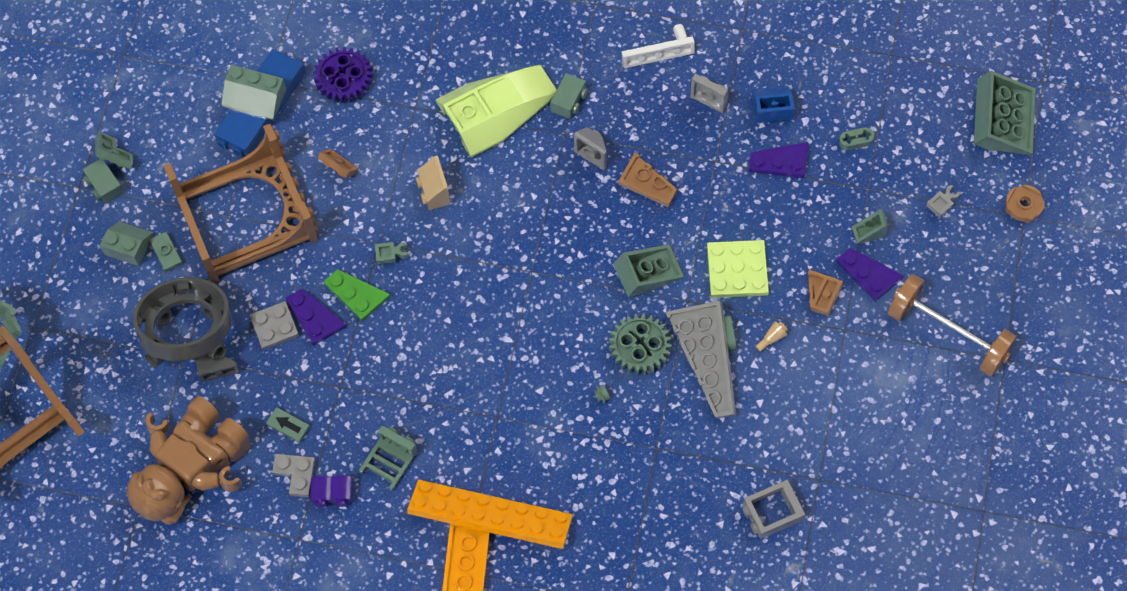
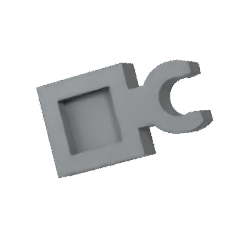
(942, 202)

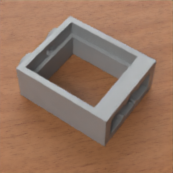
(791, 501)

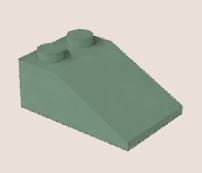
(647, 269)

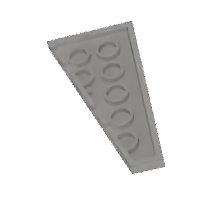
(705, 346)

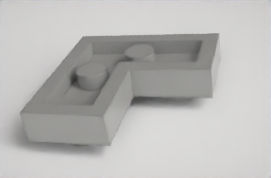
(300, 471)

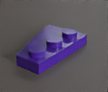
(780, 161)
(868, 273)
(314, 317)

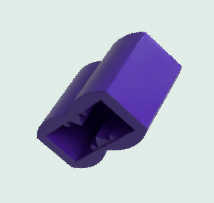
(331, 490)

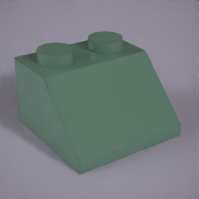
(126, 242)

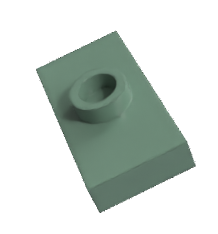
(165, 252)

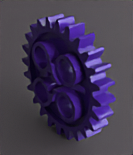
(343, 74)

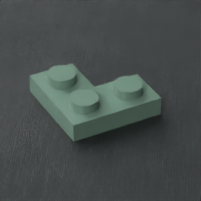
(106, 150)

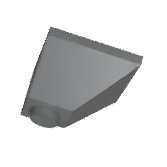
(590, 146)

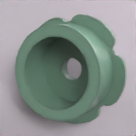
(601, 393)

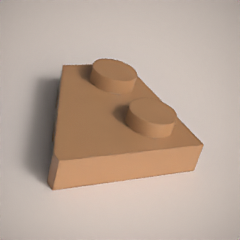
(823, 292)

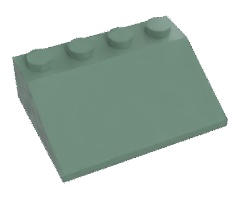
(1004, 114)

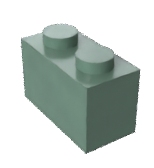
(568, 95)
(103, 181)

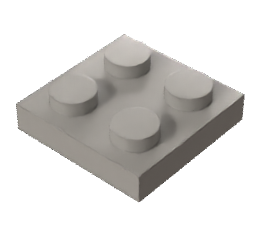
(709, 93)
(274, 325)

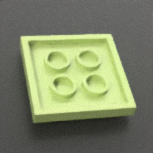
(737, 269)

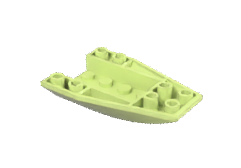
(496, 106)

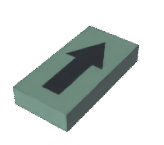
(288, 425)

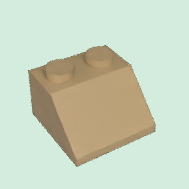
(433, 184)

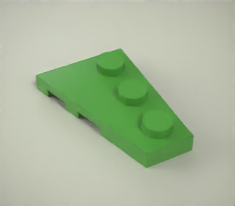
(355, 294)

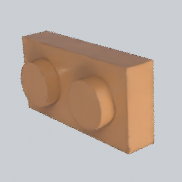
(338, 163)

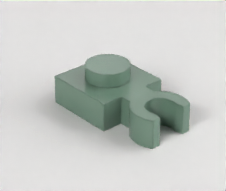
(387, 252)

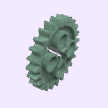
(626, 353)

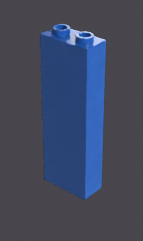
(244, 131)

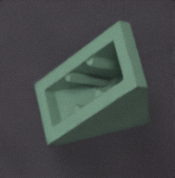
(871, 228)

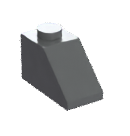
(210, 369)

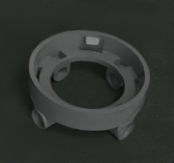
(155, 308)

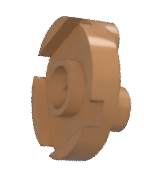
(1022, 213)

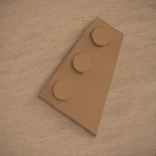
(645, 181)

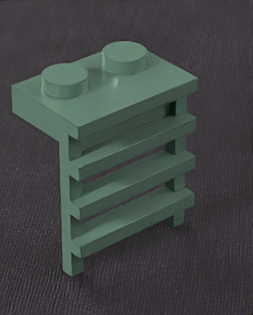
(395, 445)

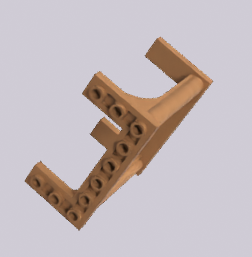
(266, 155)
(42, 423)

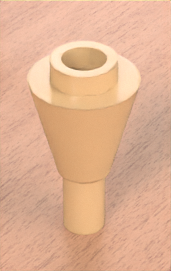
(775, 333)

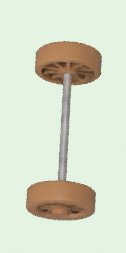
(906, 298)

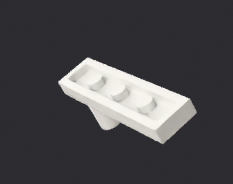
(680, 47)

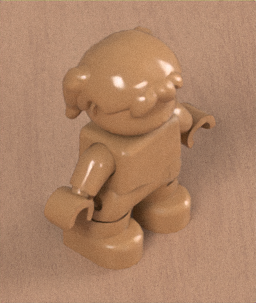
(187, 461)

